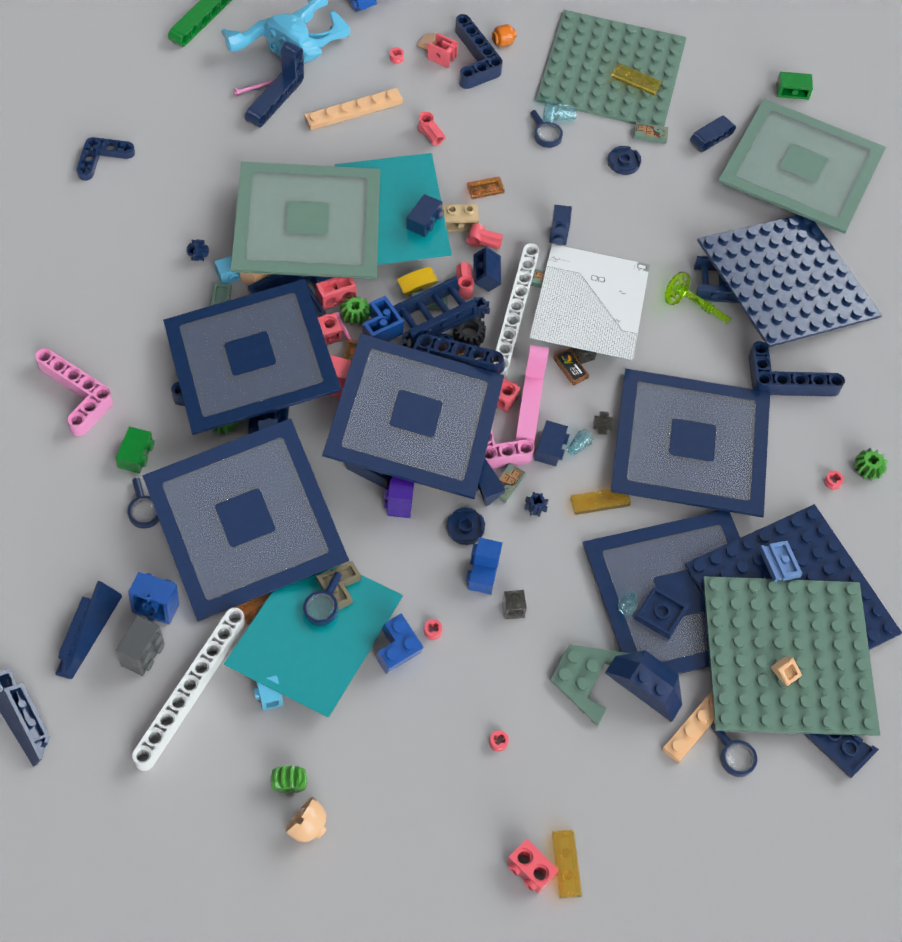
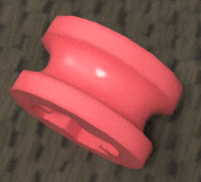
(396, 55)
(828, 481)
(433, 623)
(496, 735)

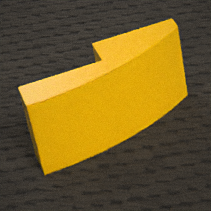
(418, 279)

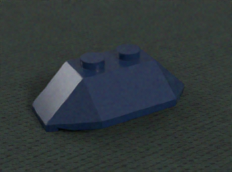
(648, 681)

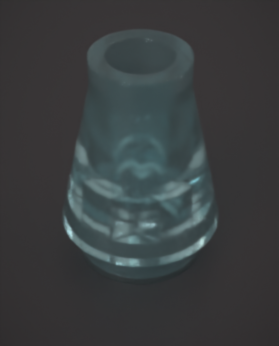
(581, 441)
(628, 603)

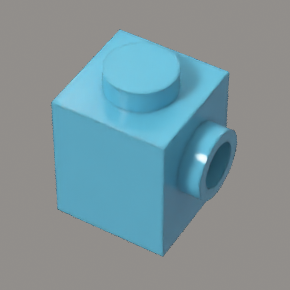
(223, 271)
(268, 697)

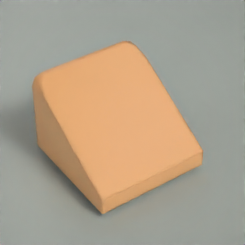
(427, 38)
(786, 670)

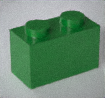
(794, 85)
(135, 450)

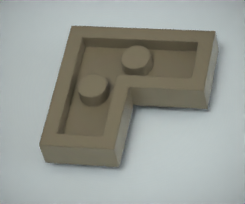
(349, 576)

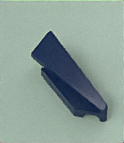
(489, 484)
(85, 628)
(22, 717)

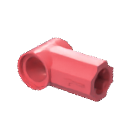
(428, 127)
(480, 236)
(465, 280)

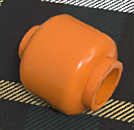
(503, 35)

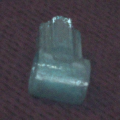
(555, 111)

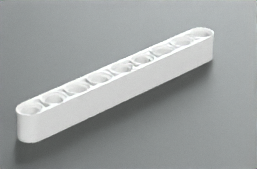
(517, 304)
(189, 697)

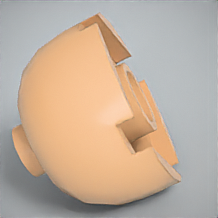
(308, 822)

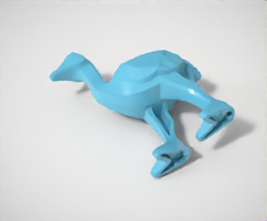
(290, 28)

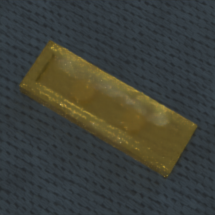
(636, 79)
(598, 501)
(567, 864)

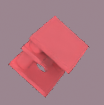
(443, 47)

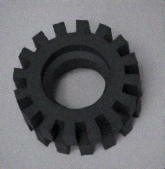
(475, 339)

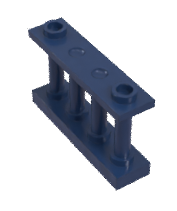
(711, 292)
(442, 322)

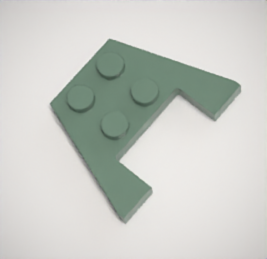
(578, 674)

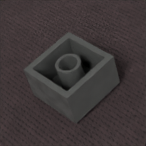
(140, 646)

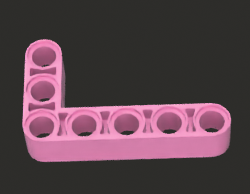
(532, 393)
(92, 397)
(514, 449)

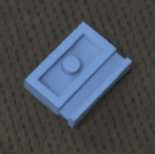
(780, 561)

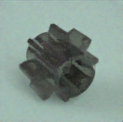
(603, 423)

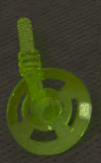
(683, 291)

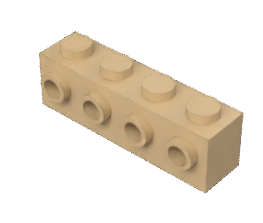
(460, 217)

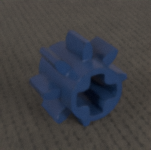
(197, 250)
(482, 307)
(531, 502)

